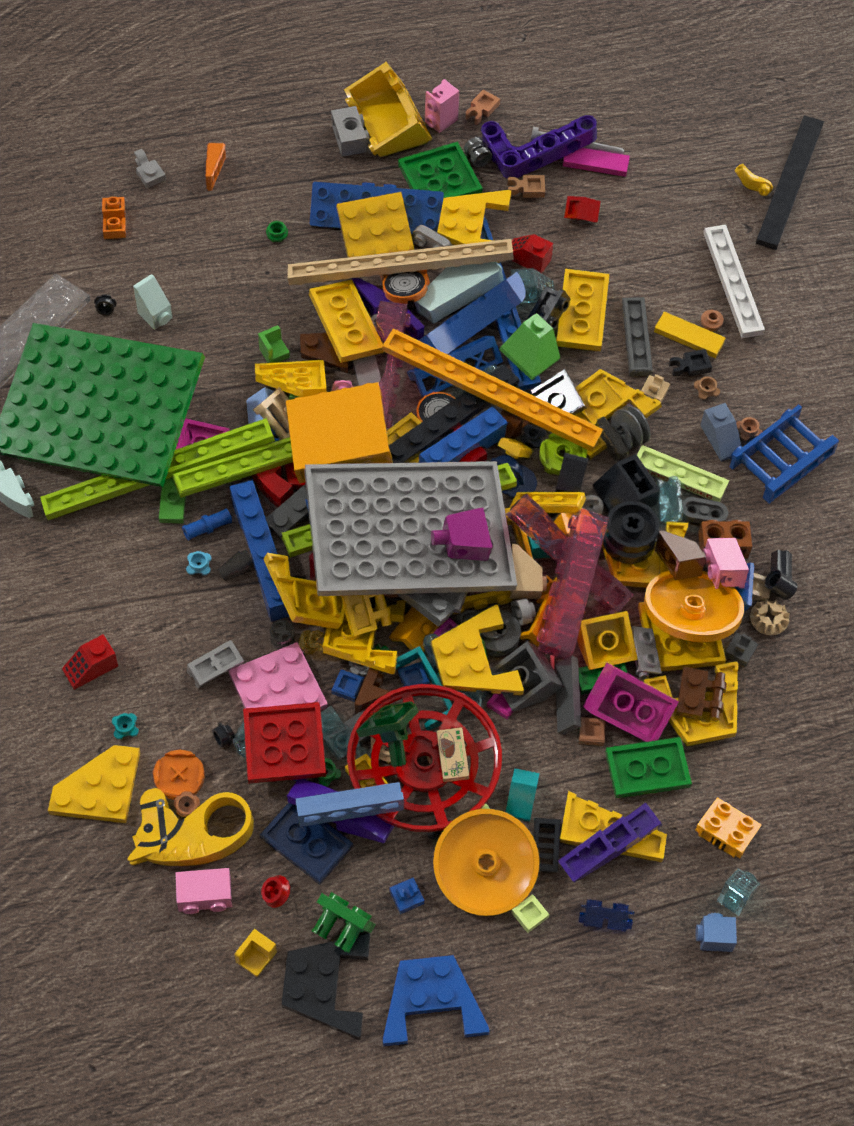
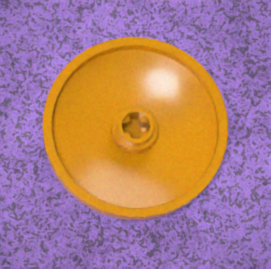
(693, 607)
(486, 862)

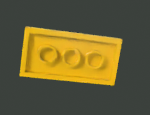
(584, 319)
(346, 321)

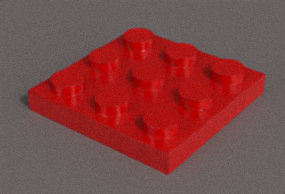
(284, 742)

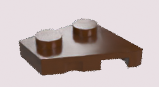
(319, 347)

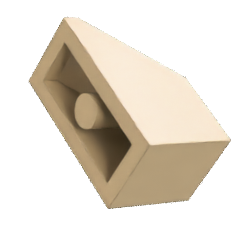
(528, 576)

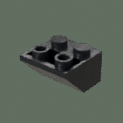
(627, 482)

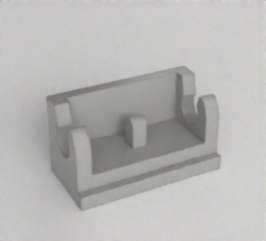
(214, 663)

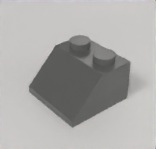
(535, 674)

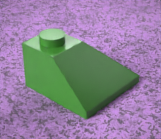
(532, 347)

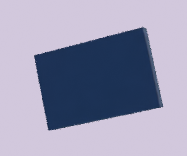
(310, 848)

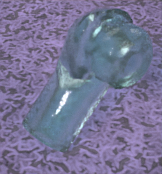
(427, 645)
(239, 741)

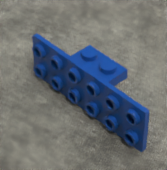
(421, 206)

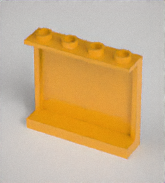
(338, 428)

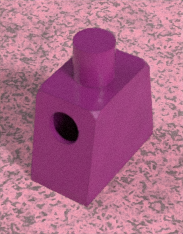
(465, 535)

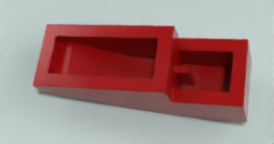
(273, 485)

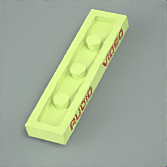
(691, 477)

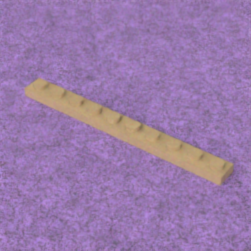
(400, 262)

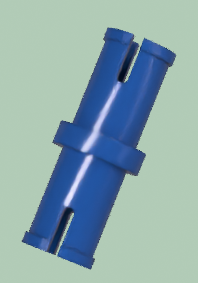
(207, 524)

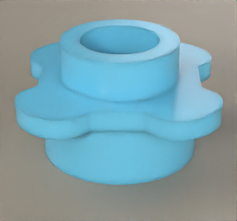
(198, 557)

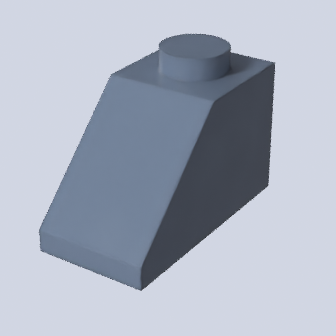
(721, 430)

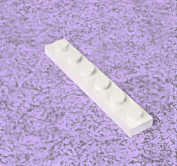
(734, 281)

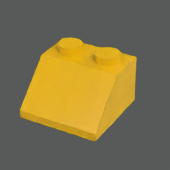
(607, 640)

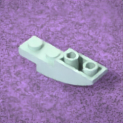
(12, 493)

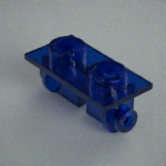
(616, 915)

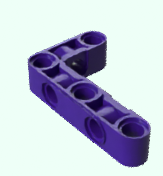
(541, 151)

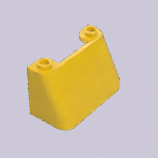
(387, 112)

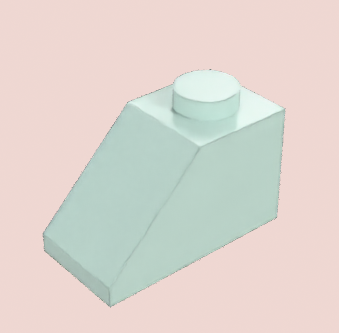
(152, 302)

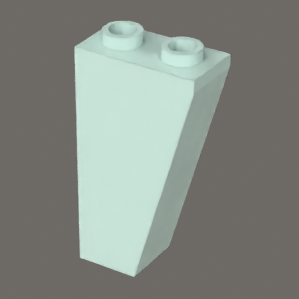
(456, 288)

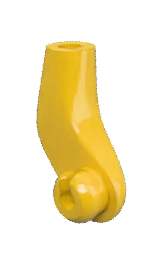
(752, 181)

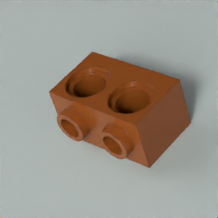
(727, 529)

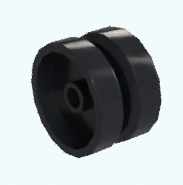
(631, 532)

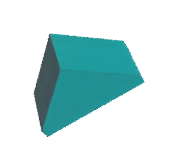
(522, 794)

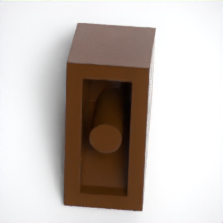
(680, 555)

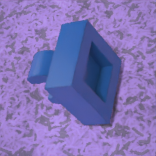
(406, 895)

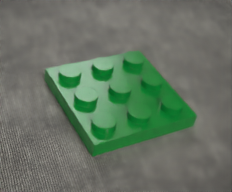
(441, 170)

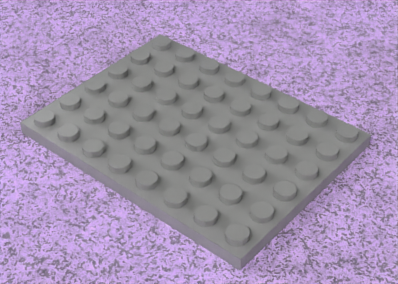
(377, 524)

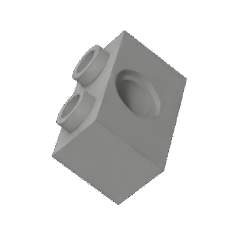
(349, 131)

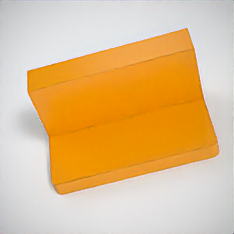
(413, 629)

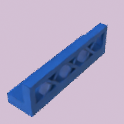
(461, 354)

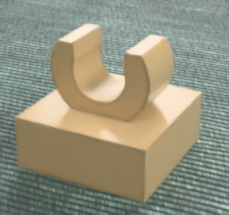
(656, 387)

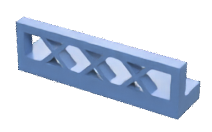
(349, 804)

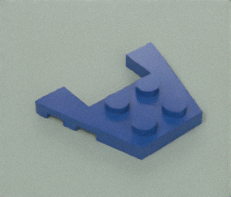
(431, 987)

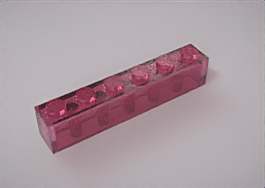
(572, 584)

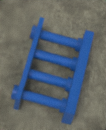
(789, 473)

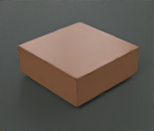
(592, 731)

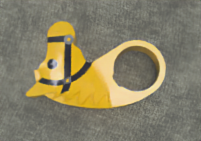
(185, 842)

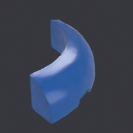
(477, 315)

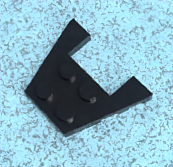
(313, 982)

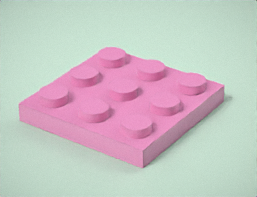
(277, 680)

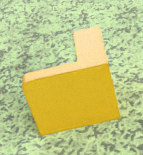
(255, 953)

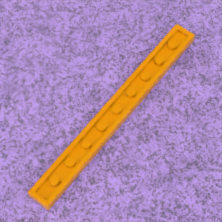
(492, 389)

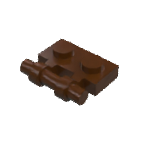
(692, 694)

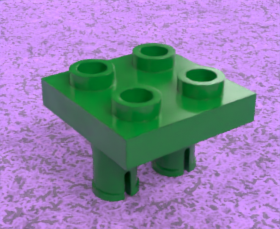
(356, 920)

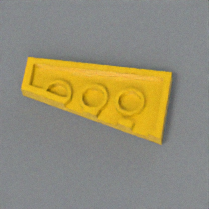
(586, 818)

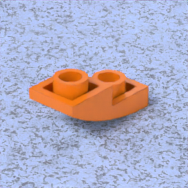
(114, 217)

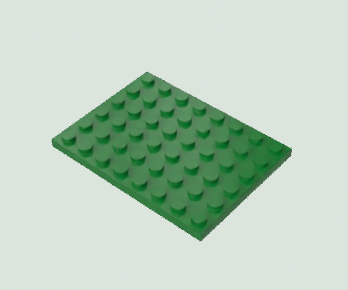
(98, 403)

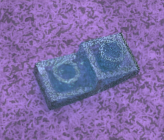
(335, 733)

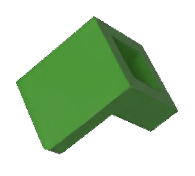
(272, 345)

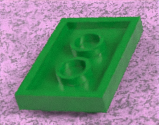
(648, 767)

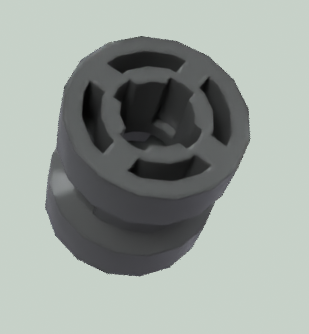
(478, 152)

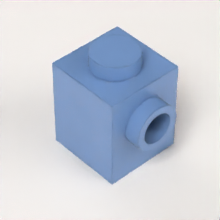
(717, 933)

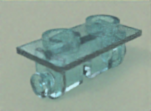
(669, 505)

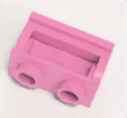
(442, 106)
(725, 562)
(203, 890)

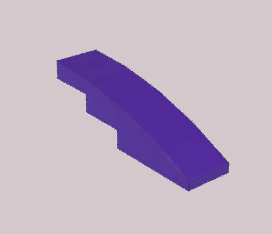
(371, 298)
(366, 827)
(610, 843)

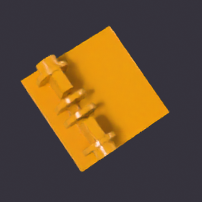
(727, 826)

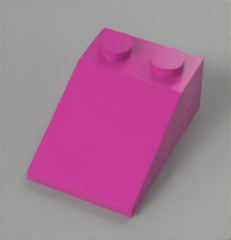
(630, 704)

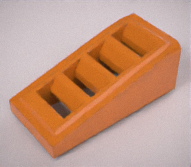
(215, 159)

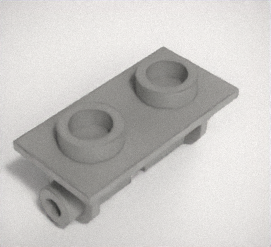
(646, 652)

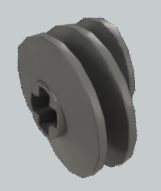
(631, 426)
(507, 640)

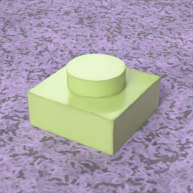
(530, 913)

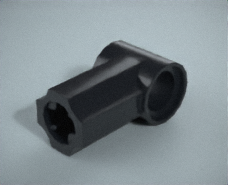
(780, 576)

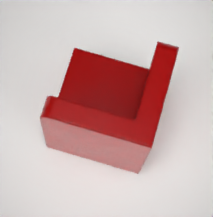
(582, 208)

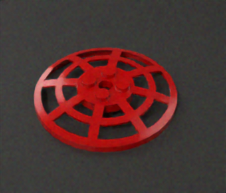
(420, 744)

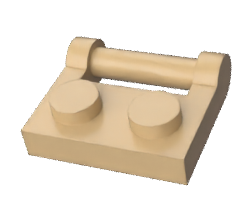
(277, 406)

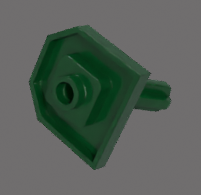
(391, 726)

